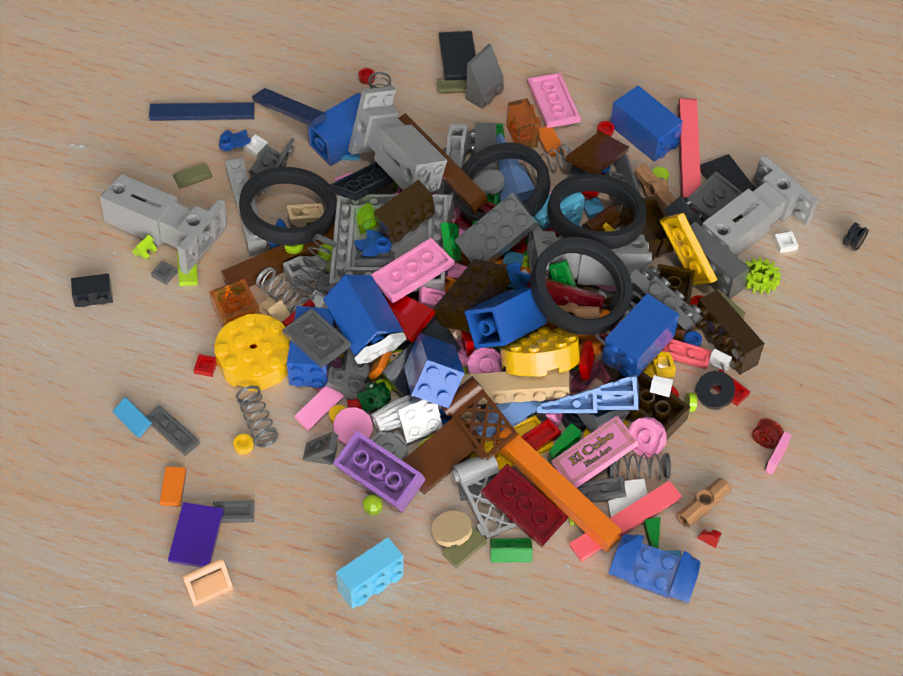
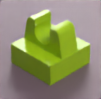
(143, 246)

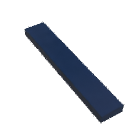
(289, 107)
(202, 111)

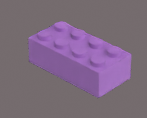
(379, 471)

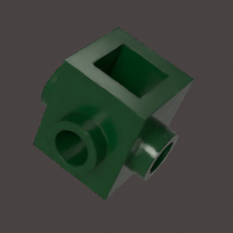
(374, 396)

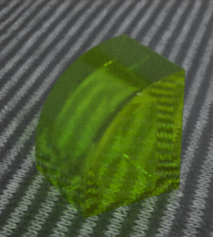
(365, 218)

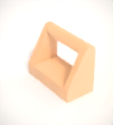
(208, 586)

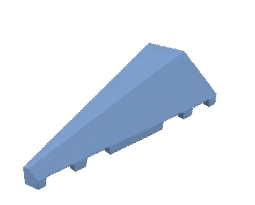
(515, 177)
(612, 396)
(514, 412)

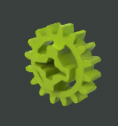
(760, 276)

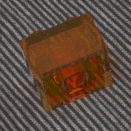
(523, 123)
(233, 301)

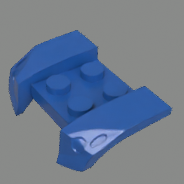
(655, 569)

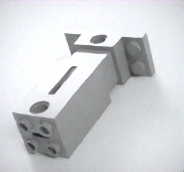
(397, 147)
(152, 212)
(752, 213)
(584, 268)

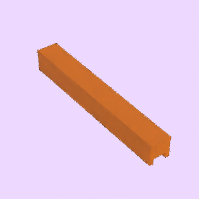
(560, 491)

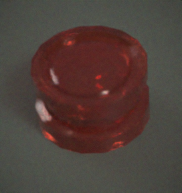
(767, 433)

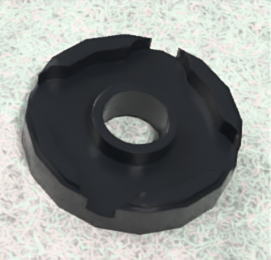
(711, 379)

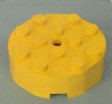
(252, 351)
(541, 352)

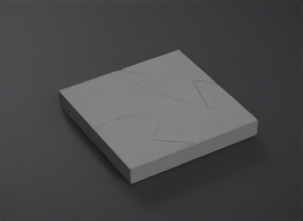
(347, 232)

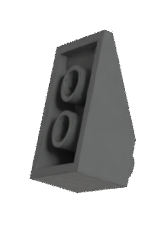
(484, 78)

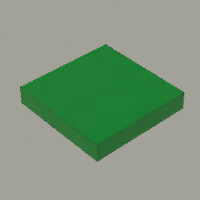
(449, 234)

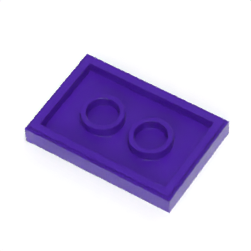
(195, 535)

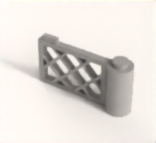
(473, 472)

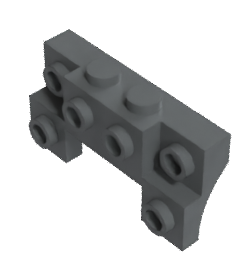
(657, 287)
(350, 377)

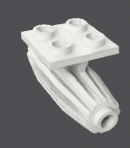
(411, 413)

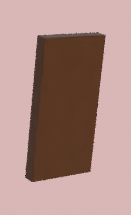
(597, 153)
(441, 452)

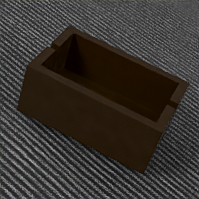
(405, 212)
(652, 230)

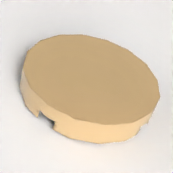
(451, 528)

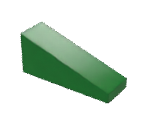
(652, 531)

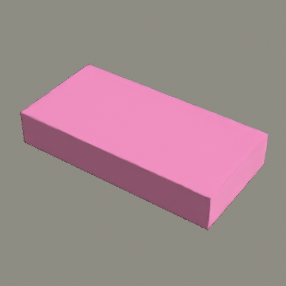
(778, 453)

